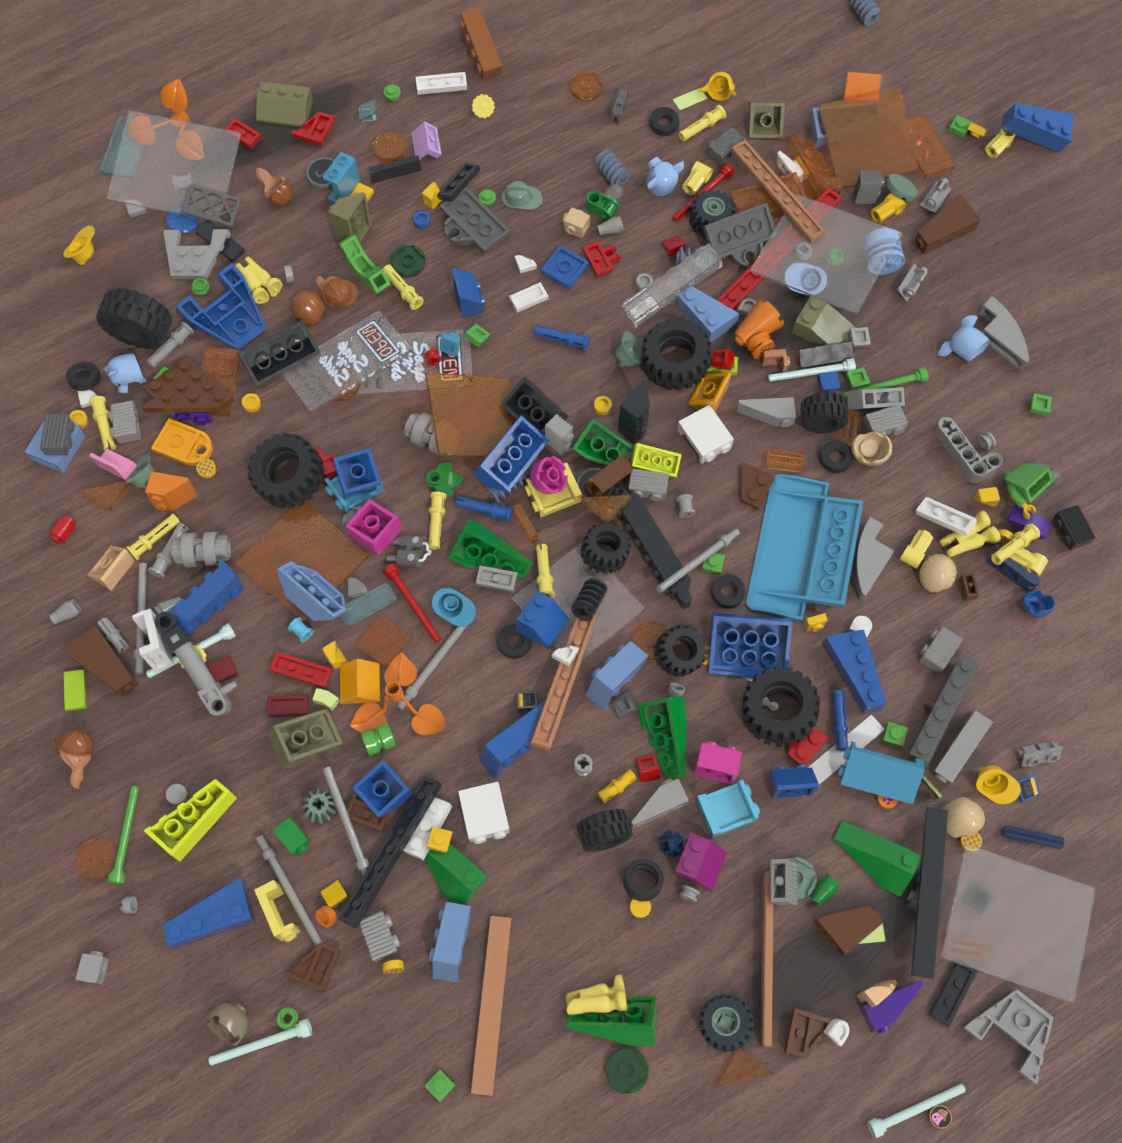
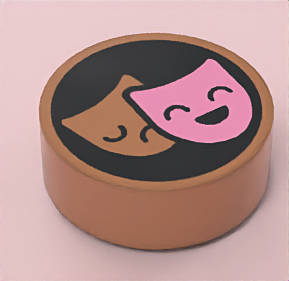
(939, 1116)

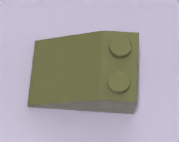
(821, 323)
(303, 738)

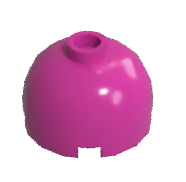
(548, 475)

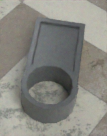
(620, 105)

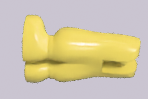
(257, 277)
(973, 539)
(598, 998)

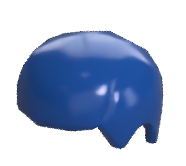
(1038, 604)

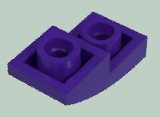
(198, 418)
(1016, 519)

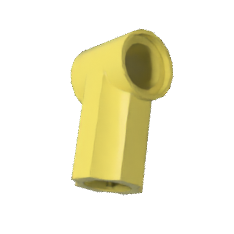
(999, 143)
(699, 174)
(915, 551)
(1030, 562)

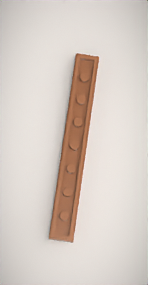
(778, 191)
(562, 686)
(766, 964)
(491, 1006)

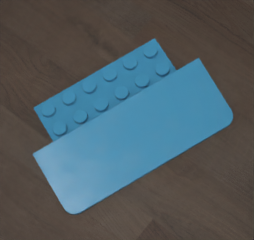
(803, 548)

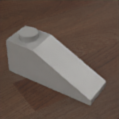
(875, 398)
(771, 411)
(665, 800)

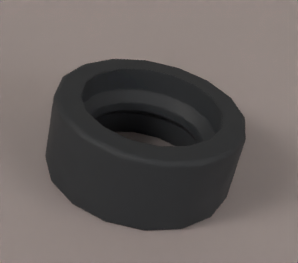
(651, 867)

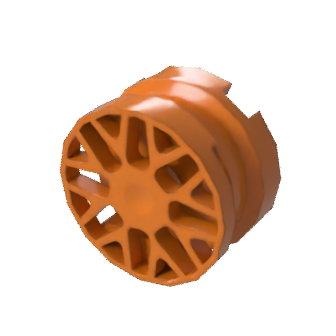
(760, 343)

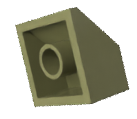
(765, 119)

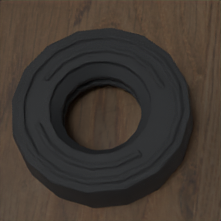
(664, 112)
(84, 384)
(841, 447)
(725, 602)
(512, 653)

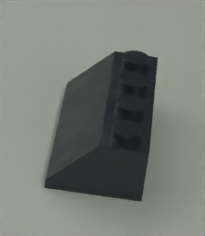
(278, 353)

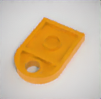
(182, 443)

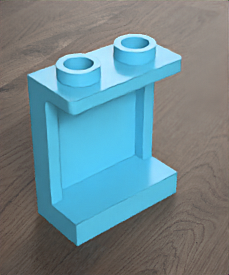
(728, 808)

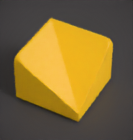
(430, 196)
(987, 496)
(334, 655)

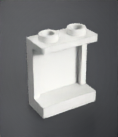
(706, 434)
(157, 652)
(484, 813)

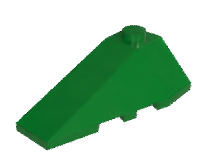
(601, 444)
(482, 547)
(667, 729)
(883, 860)
(455, 875)
(631, 1027)

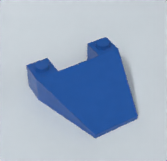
(231, 317)

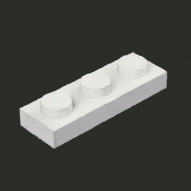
(441, 83)
(946, 516)
(434, 817)

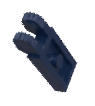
(1016, 573)

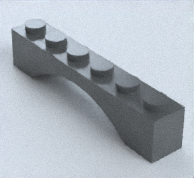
(944, 710)

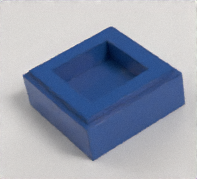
(829, 382)

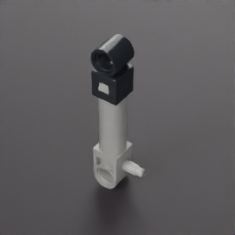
(181, 644)

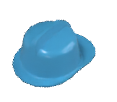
(454, 607)

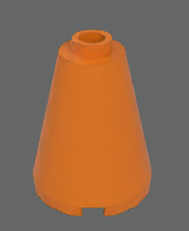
(761, 318)

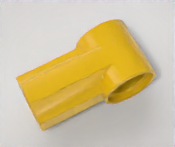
(888, 207)

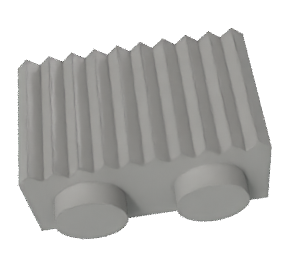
(886, 421)
(125, 422)
(559, 435)
(649, 484)
(940, 650)
(783, 882)
(379, 936)

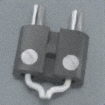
(411, 551)

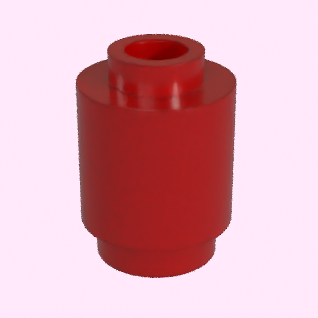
(62, 529)

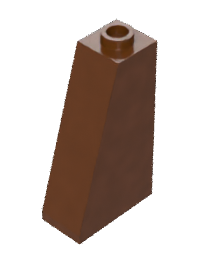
(949, 224)
(99, 658)

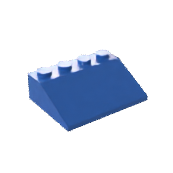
(748, 644)

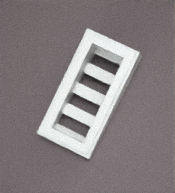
(788, 166)

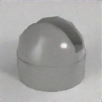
(675, 690)
(129, 905)

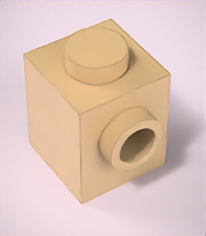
(576, 222)

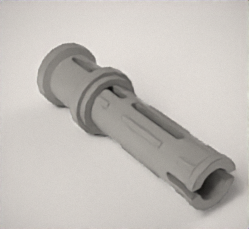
(175, 339)
(165, 558)

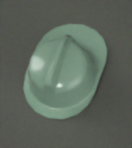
(521, 196)
(629, 350)
(142, 472)

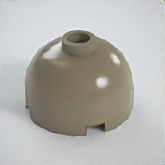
(228, 1021)

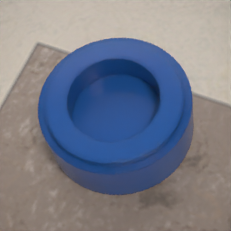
(421, 219)

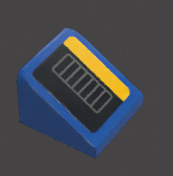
(1029, 788)

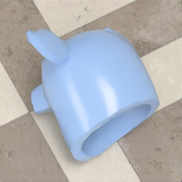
(662, 176)
(966, 341)
(124, 370)

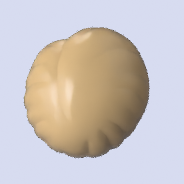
(871, 448)
(937, 573)
(964, 817)

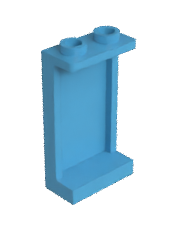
(881, 774)

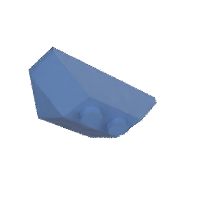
(311, 592)

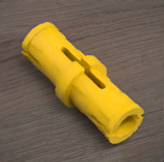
(617, 786)

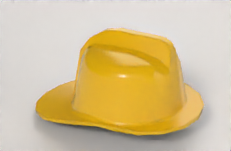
(81, 246)
(997, 785)

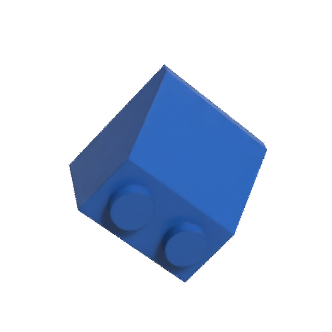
(467, 293)
(356, 472)
(541, 620)
(792, 782)
(382, 790)

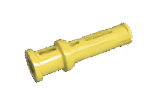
(708, 120)
(407, 292)
(101, 416)
(436, 511)
(1020, 540)
(144, 541)
(544, 579)

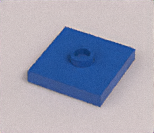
(564, 267)

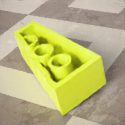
(191, 820)

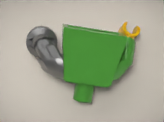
(1028, 482)

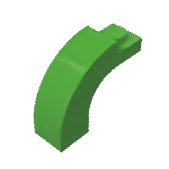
(369, 274)

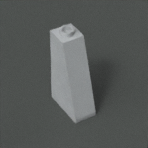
(962, 746)

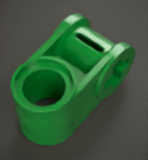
(601, 205)

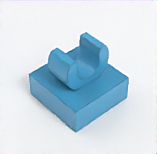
(450, 343)

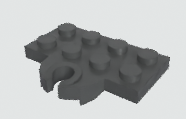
(472, 222)
(741, 234)

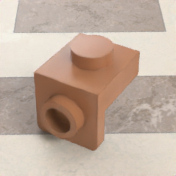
(776, 357)

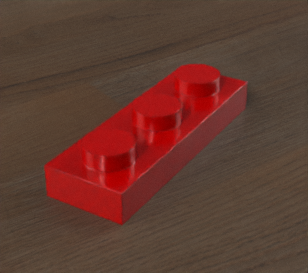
(301, 670)

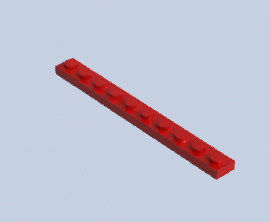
(749, 281)

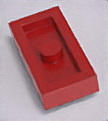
(248, 136)

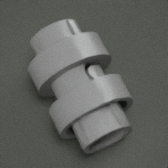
(421, 431)
(192, 549)

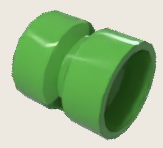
(378, 739)

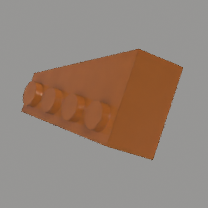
(480, 43)

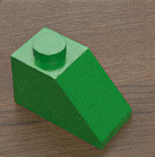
(292, 837)

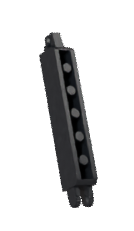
(653, 546)

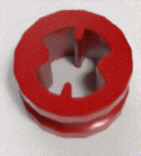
(432, 357)

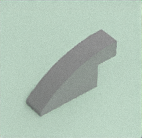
(1004, 333)
(869, 558)

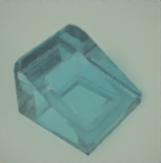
(367, 111)

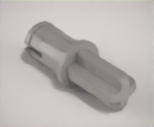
(113, 635)

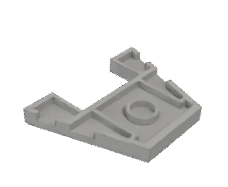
(193, 261)
(1023, 1023)

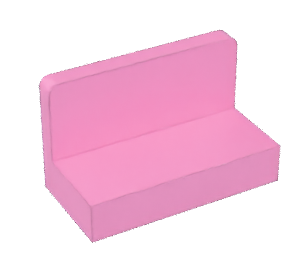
(114, 463)

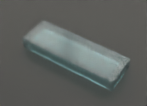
(368, 604)

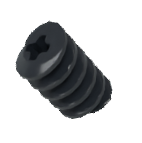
(589, 599)

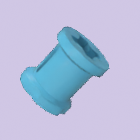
(300, 629)

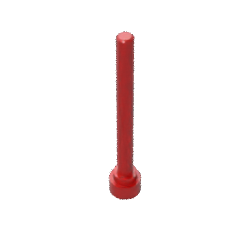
(725, 172)
(392, 572)

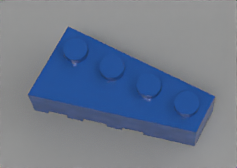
(1040, 125)
(207, 598)
(857, 668)
(511, 743)
(213, 915)

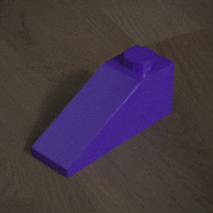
(890, 1008)

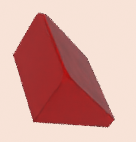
(673, 245)
(722, 359)
(648, 768)

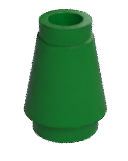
(825, 889)

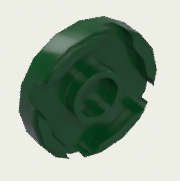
(408, 261)
(627, 1070)

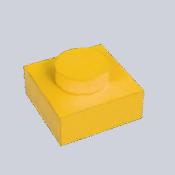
(977, 130)
(815, 623)
(439, 839)

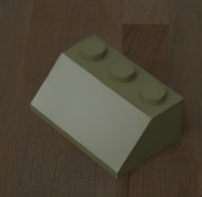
(283, 104)
(350, 216)

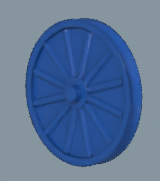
(181, 222)

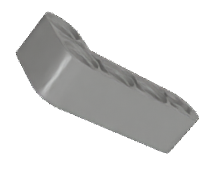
(948, 431)

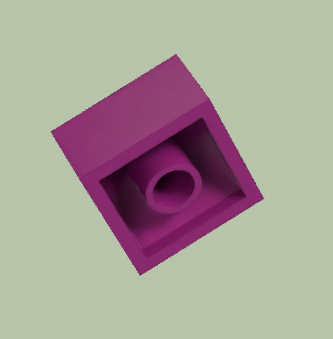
(700, 862)

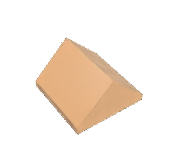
(111, 567)

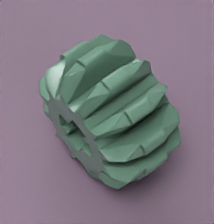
(313, 812)

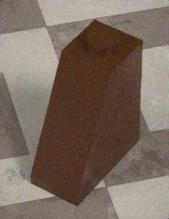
(608, 476)
(849, 927)

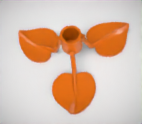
(175, 97)
(399, 673)

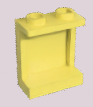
(549, 504)
(266, 896)

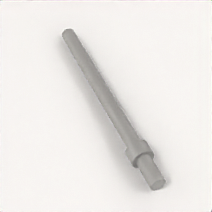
(722, 542)
(139, 660)
(412, 691)
(270, 856)
(362, 863)

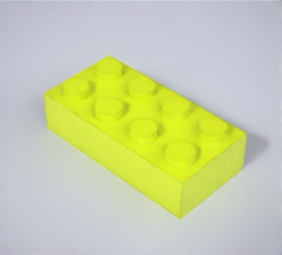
(655, 459)

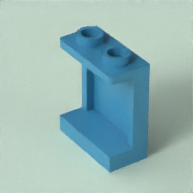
(343, 176)
(333, 488)

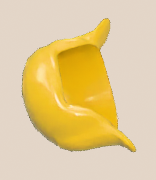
(721, 83)

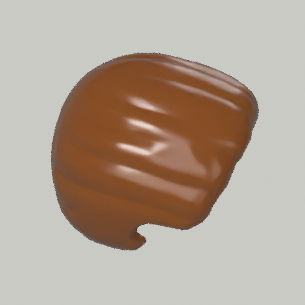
(308, 306)

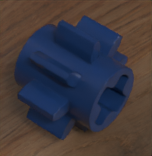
(671, 843)

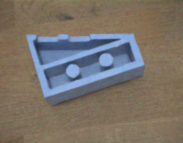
(706, 312)

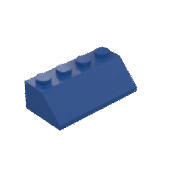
(510, 456)

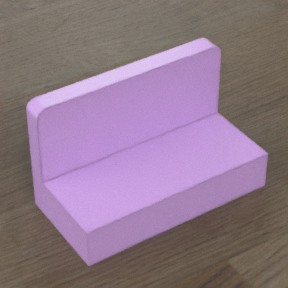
(426, 140)

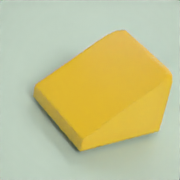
(334, 894)

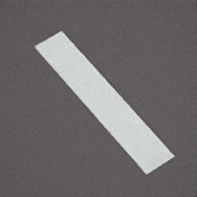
(832, 759)

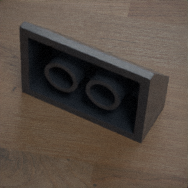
(532, 404)
(635, 414)

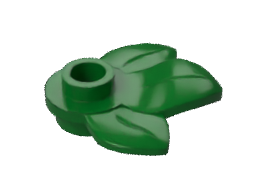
(446, 479)

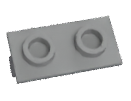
(936, 195)
(911, 281)
(1047, 752)

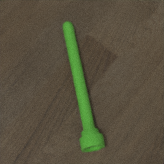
(919, 375)
(117, 874)

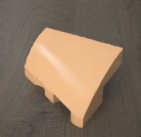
(877, 992)

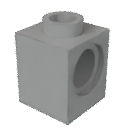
(92, 968)

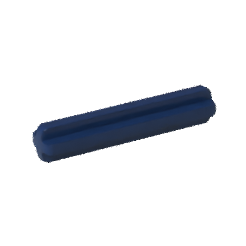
(1033, 837)

